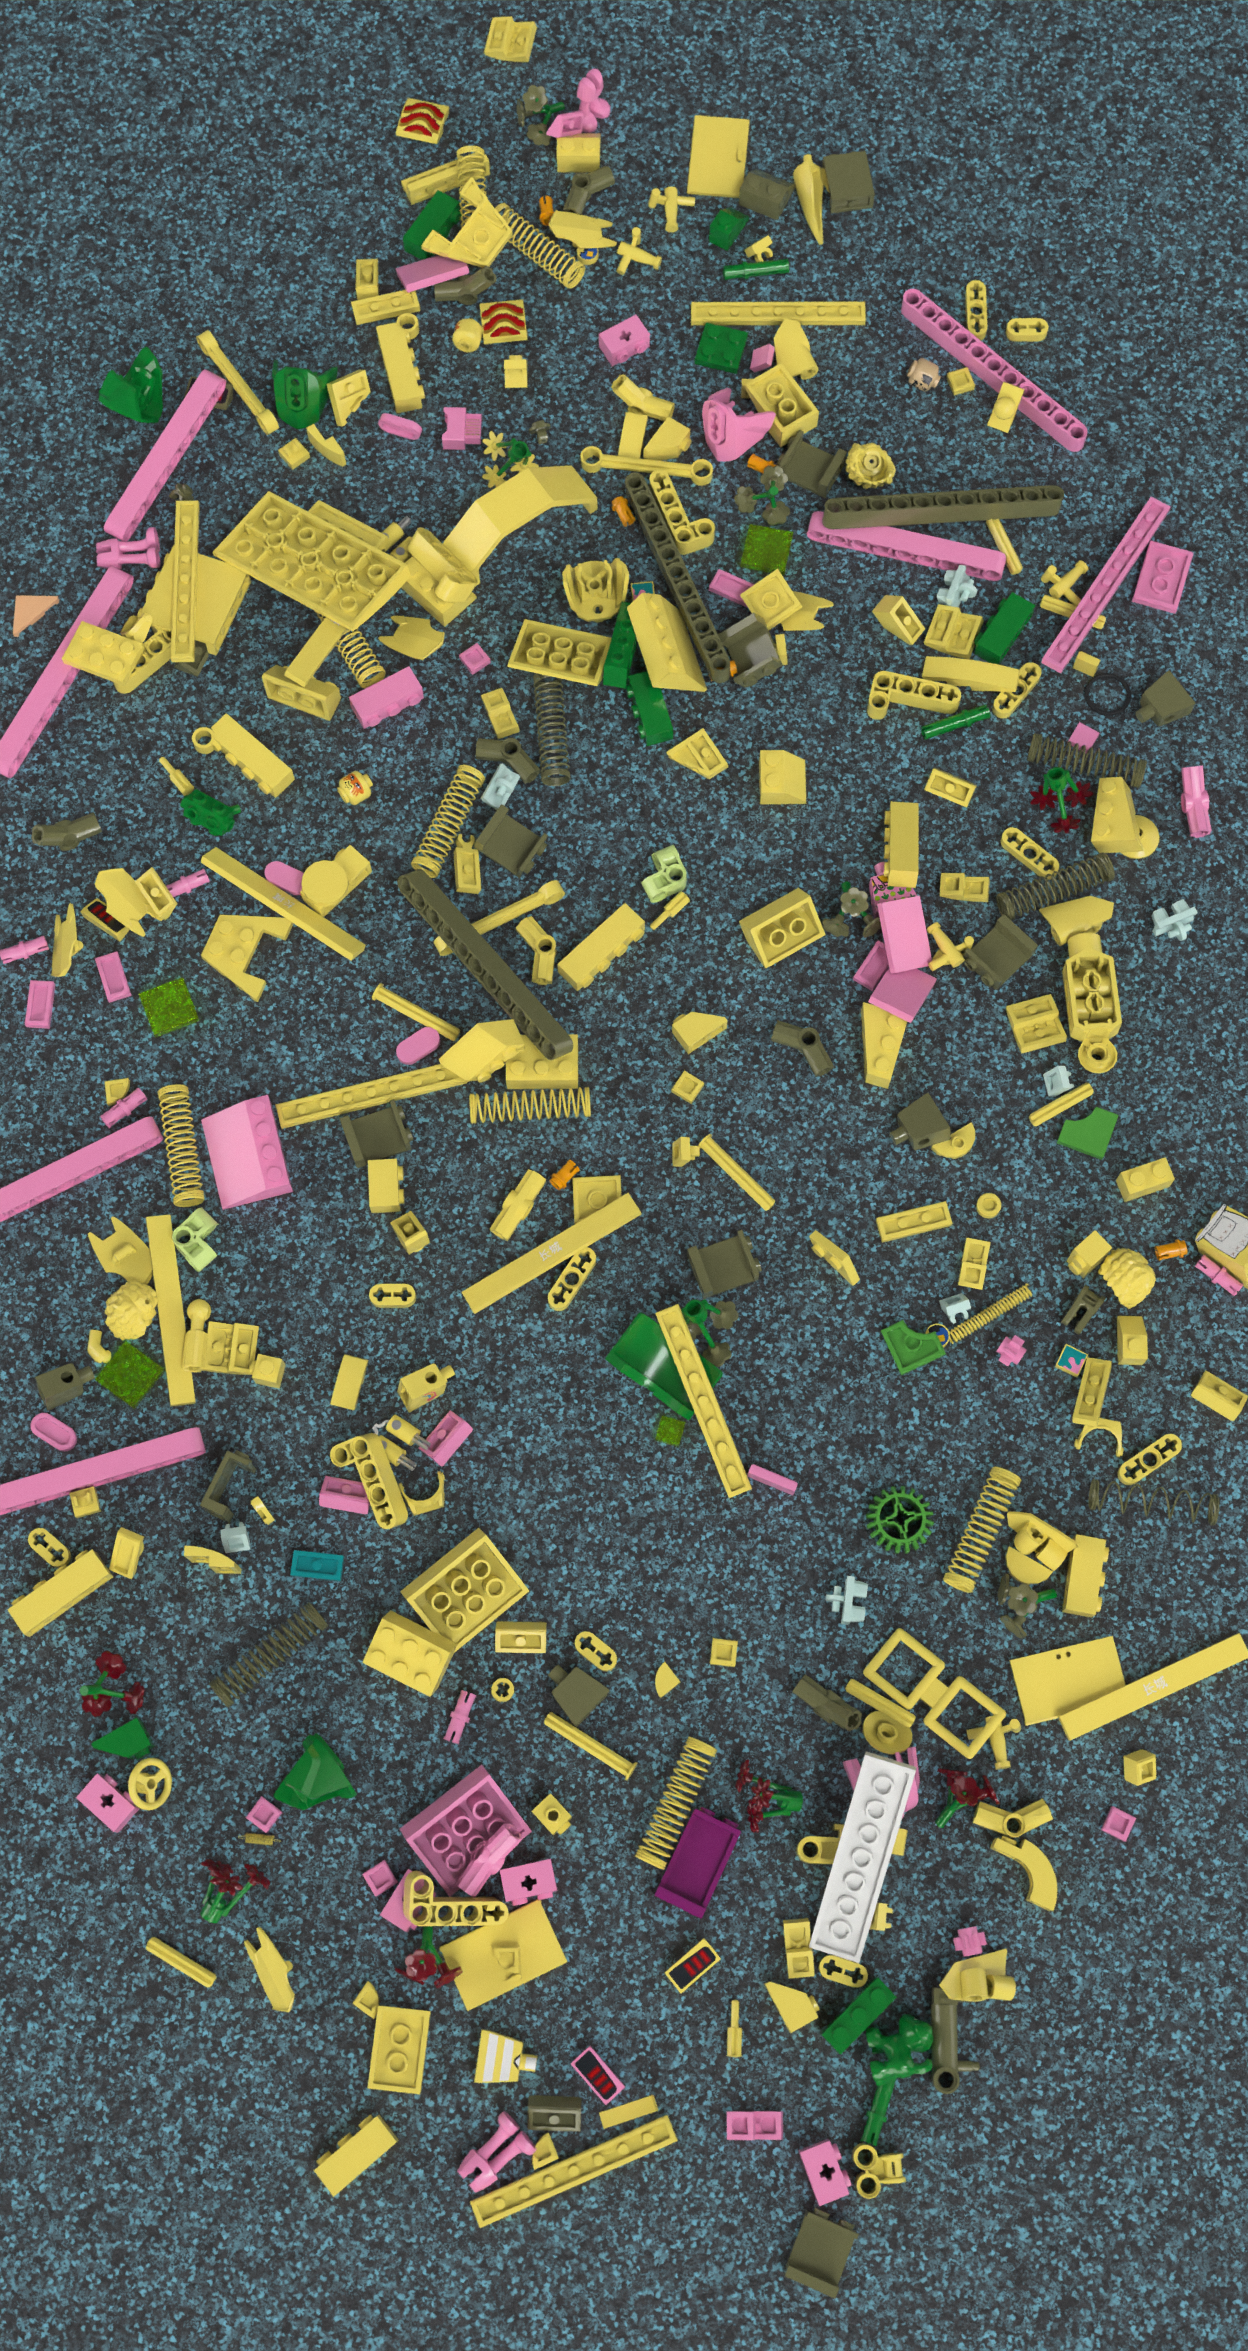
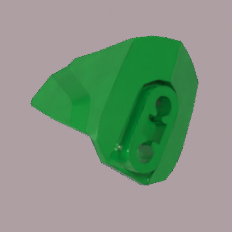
(311, 391)
(137, 393)
(314, 1777)

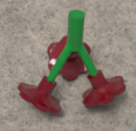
(98, 1699)
(966, 1793)
(422, 1964)

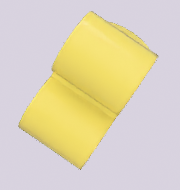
(878, 2169)

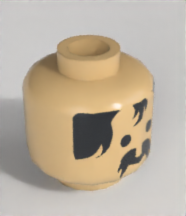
(923, 374)

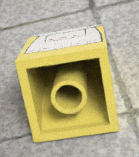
(1226, 1242)

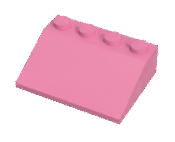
(246, 1153)
(458, 1822)

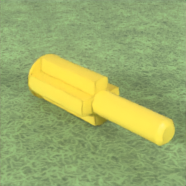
(177, 778)
(671, 909)
(734, 2033)

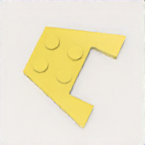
(479, 238)
(234, 944)

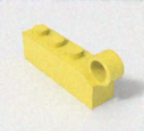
(398, 362)
(246, 752)

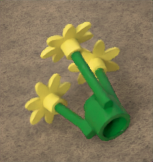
(517, 453)

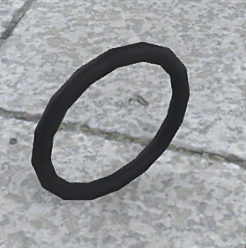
(1107, 675)

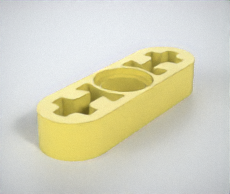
(981, 303)
(1015, 700)
(1029, 844)
(556, 1290)
(1160, 1443)

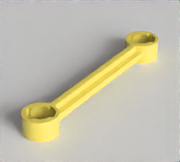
(264, 416)
(646, 465)
(547, 894)

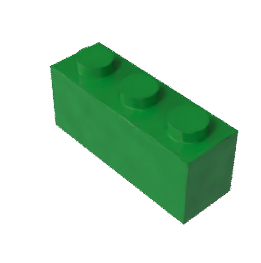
(439, 216)
(1003, 628)
(649, 709)
(858, 2015)

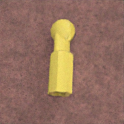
(196, 1339)

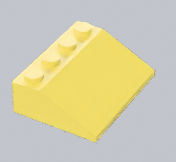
(665, 644)
(560, 652)
(465, 1589)

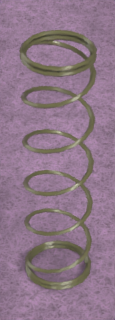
(1094, 1501)

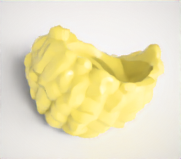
(866, 473)
(1128, 1276)
(131, 1310)

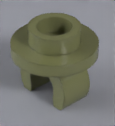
(540, 428)
(183, 491)

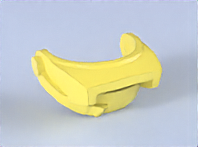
(138, 629)
(1110, 1425)
(427, 1505)

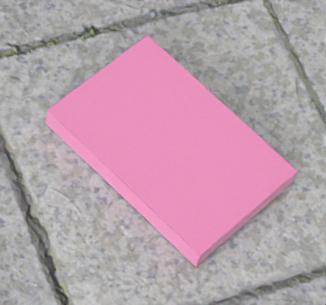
(430, 272)
(1162, 577)
(904, 934)
(903, 992)

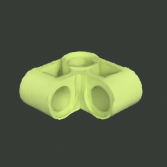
(668, 865)
(196, 1250)

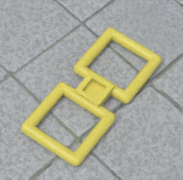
(934, 1693)

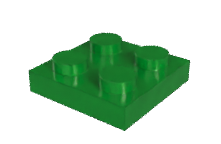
(721, 348)

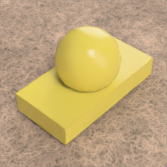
(1006, 407)
(126, 1553)

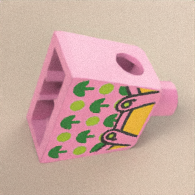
(881, 892)

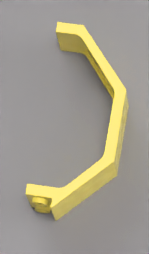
(511, 507)

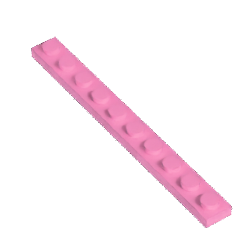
(1105, 585)

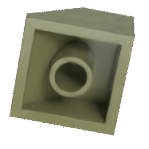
(765, 193)

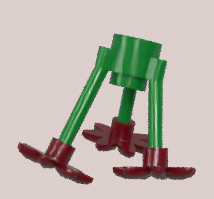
(1057, 780)
(787, 1799)
(215, 1906)

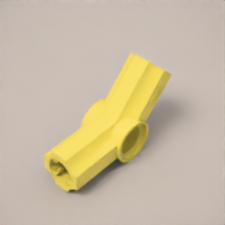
(642, 400)
(536, 938)
(1027, 1817)

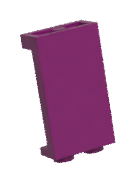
(698, 1862)

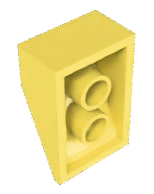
(780, 393)

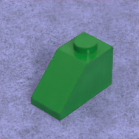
(727, 227)
(127, 1741)

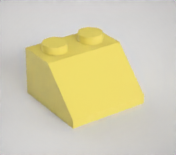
(578, 153)
(781, 778)

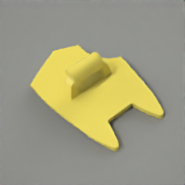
(580, 229)
(804, 617)
(414, 637)
(124, 898)
(65, 943)
(123, 1253)
(272, 1972)

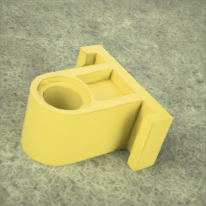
(825, 1847)

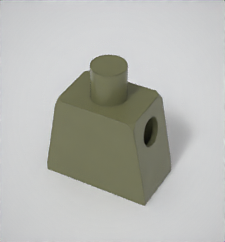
(1165, 701)
(921, 1124)
(55, 1390)
(577, 1693)

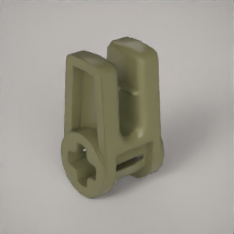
(1089, 1302)

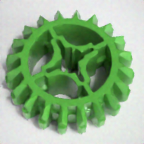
(902, 1529)

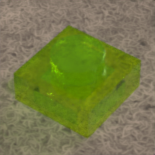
(670, 1431)

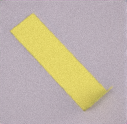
(628, 2111)

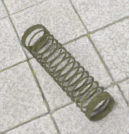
(1138, 773)
(554, 781)
(1101, 859)
(219, 1686)

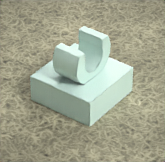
(1057, 1081)
(954, 1305)
(235, 1538)

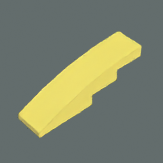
(972, 673)

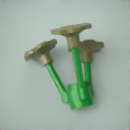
(723, 1317)

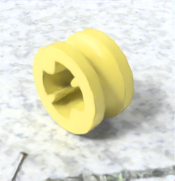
(510, 1691)

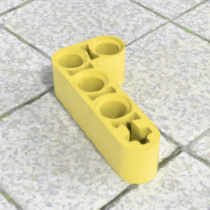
(675, 511)
(453, 577)
(153, 661)
(914, 697)
(385, 1515)
(456, 1906)

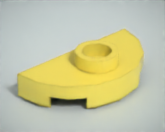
(958, 1145)

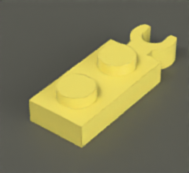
(467, 866)

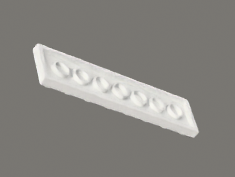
(862, 1857)

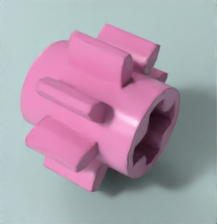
(1011, 1350)
(969, 1941)

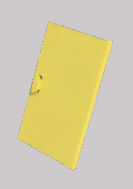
(716, 154)
(1058, 1683)
(483, 1975)

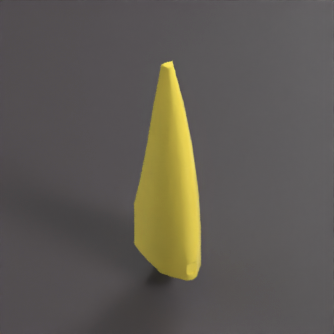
(810, 190)

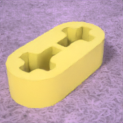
(1026, 329)
(392, 1289)
(53, 1543)
(599, 1646)
(845, 1965)

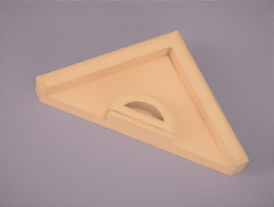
(29, 610)

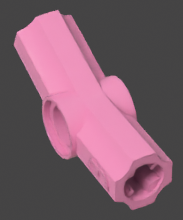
(1195, 801)
(488, 1859)

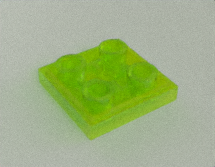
(766, 549)
(169, 1007)
(129, 1375)

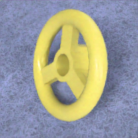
(147, 1783)

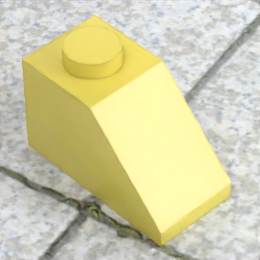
(668, 441)
(898, 618)
(697, 1029)
(410, 1232)
(1131, 1340)
(793, 2005)

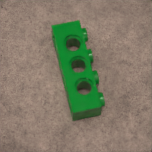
(620, 651)

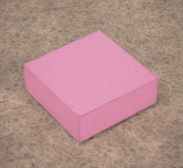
(762, 358)
(474, 658)
(1083, 736)
(264, 1814)
(1118, 1823)
(380, 1878)

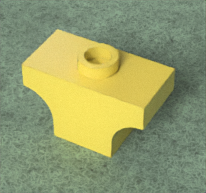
(516, 372)

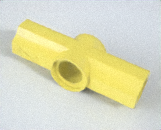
(517, 1205)

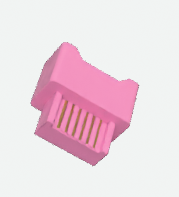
(461, 428)

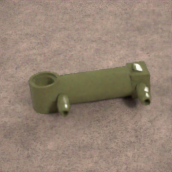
(945, 2042)

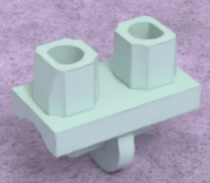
(960, 587)
(500, 787)
(1175, 923)
(852, 1589)

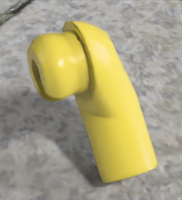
(94, 1348)

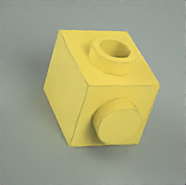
(267, 1371)
(552, 1815)

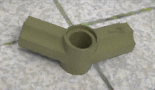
(584, 185)
(466, 287)
(519, 762)
(66, 833)
(814, 1054)
(827, 1704)

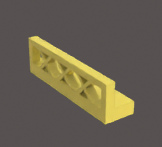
(440, 178)

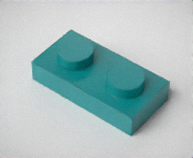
(317, 1565)

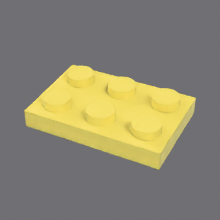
(103, 653)
(399, 2049)

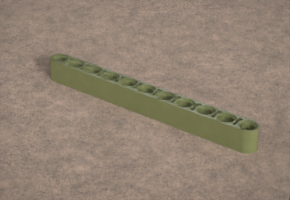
(942, 507)
(680, 585)
(485, 964)

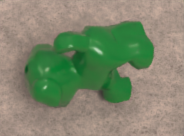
(912, 2037)

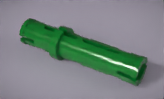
(762, 268)
(954, 722)
(877, 2113)

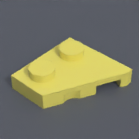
(347, 394)
(699, 755)
(834, 1256)

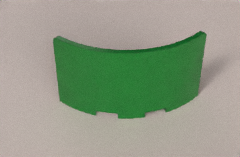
(647, 1360)

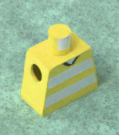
(501, 2058)

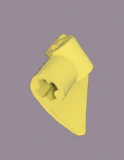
(794, 350)
(1077, 917)
(1038, 1536)
(979, 1979)

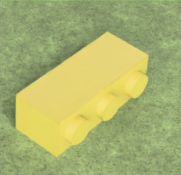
(356, 868)
(1085, 1576)
(355, 2154)

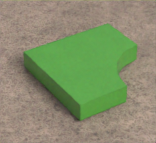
(1089, 1134)
(912, 1348)

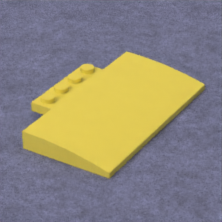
(316, 558)

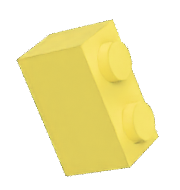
(1145, 1179)
(385, 1186)
(1088, 1254)

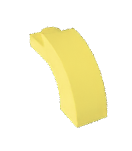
(1038, 1868)

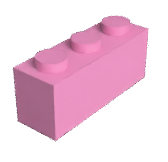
(386, 697)

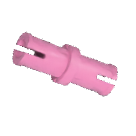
(188, 883)
(24, 949)
(123, 1107)
(1219, 1275)
(459, 1717)

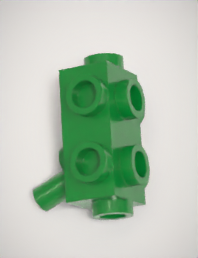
(209, 812)

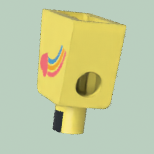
(424, 1385)

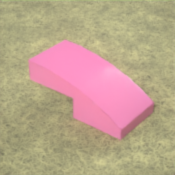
(754, 2125)

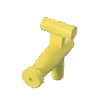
(671, 204)
(631, 252)
(1063, 585)
(950, 952)
(998, 1741)

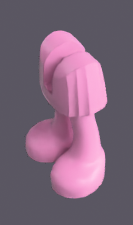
(588, 92)
(111, 551)
(479, 2158)

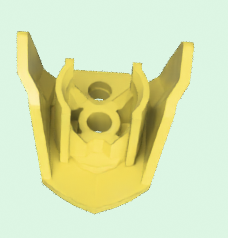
(594, 586)

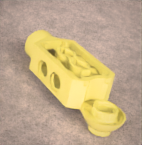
(1092, 1001)

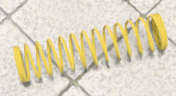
(474, 1099)

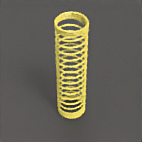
(469, 160)
(576, 265)
(380, 676)
(466, 779)
(192, 1192)
(1003, 1477)
(642, 1853)

